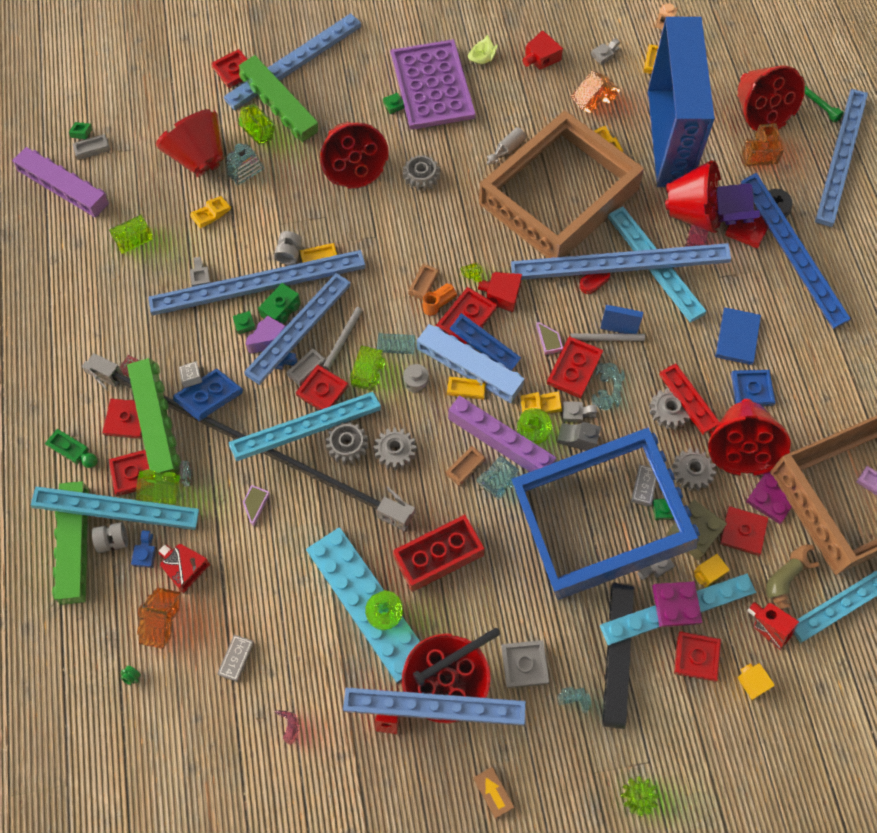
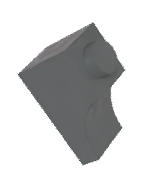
(580, 436)

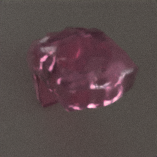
(292, 727)

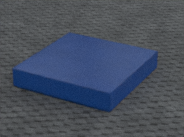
(621, 320)
(754, 386)

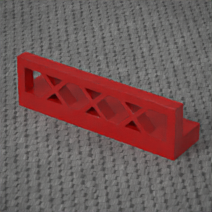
(689, 399)

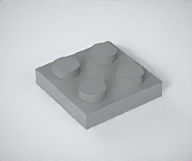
(524, 664)

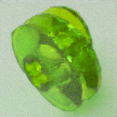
(537, 418)
(385, 620)

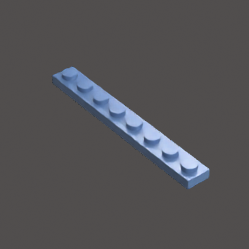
(297, 329)
(434, 706)

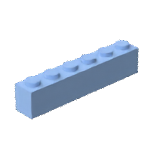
(470, 363)

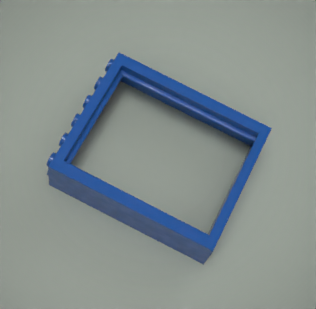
(680, 99)
(628, 561)

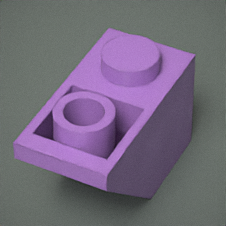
(264, 334)

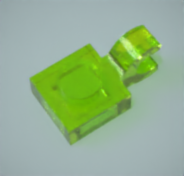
(472, 271)

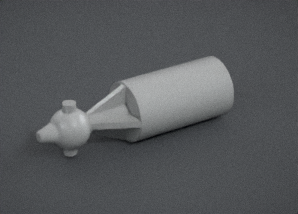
(507, 145)

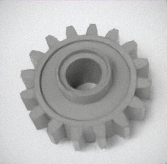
(421, 172)
(664, 416)
(344, 433)
(395, 458)
(695, 460)

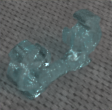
(609, 371)

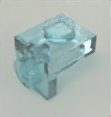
(570, 695)

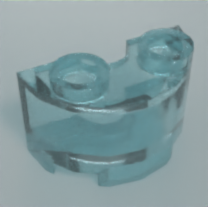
(498, 477)

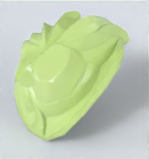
(483, 51)

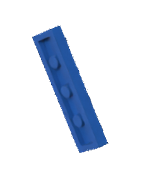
(484, 342)

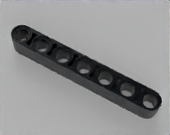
(617, 661)

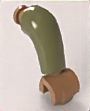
(779, 582)

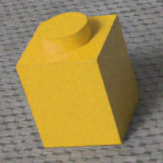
(711, 571)
(755, 680)

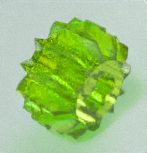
(639, 804)

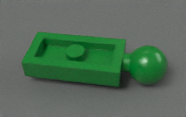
(71, 449)

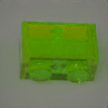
(256, 124)
(131, 234)
(367, 367)
(157, 487)

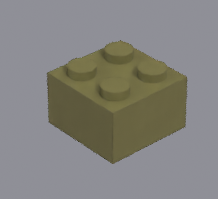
(707, 524)

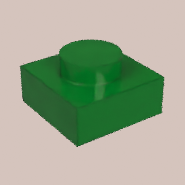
(393, 103)
(80, 130)
(244, 322)
(661, 510)

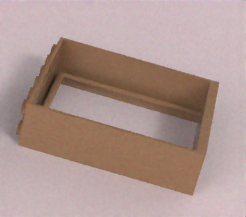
(529, 227)
(808, 505)

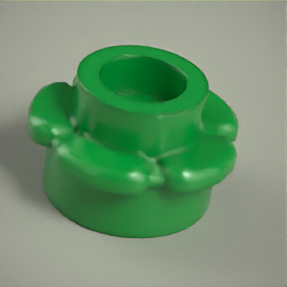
(130, 675)

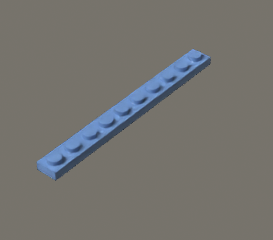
(298, 58)
(841, 158)

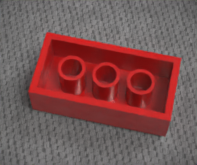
(438, 553)

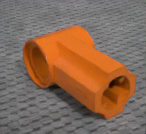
(434, 300)

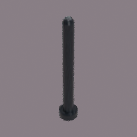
(457, 655)

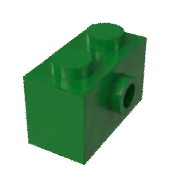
(280, 304)

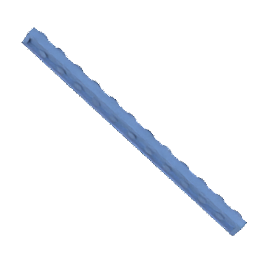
(622, 261)
(255, 282)

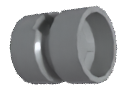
(288, 247)
(102, 537)

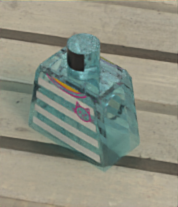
(242, 163)

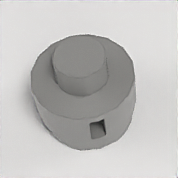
(415, 378)

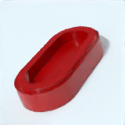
(592, 282)

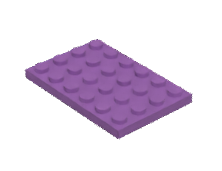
(432, 84)

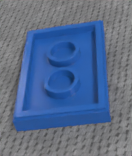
(738, 336)
(209, 395)

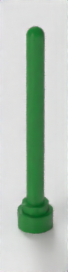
(834, 113)

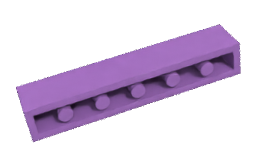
(61, 182)
(499, 435)

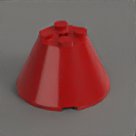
(771, 95)
(194, 142)
(353, 154)
(695, 197)
(748, 440)
(464, 678)

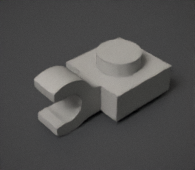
(604, 53)
(200, 274)
(575, 411)
(658, 569)

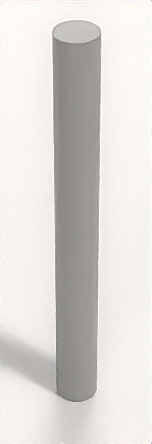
(608, 337)
(341, 340)

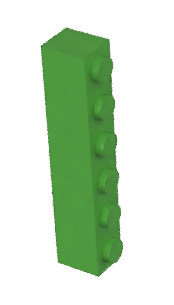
(278, 98)
(153, 416)
(70, 552)

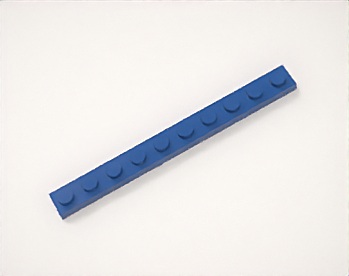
(797, 254)

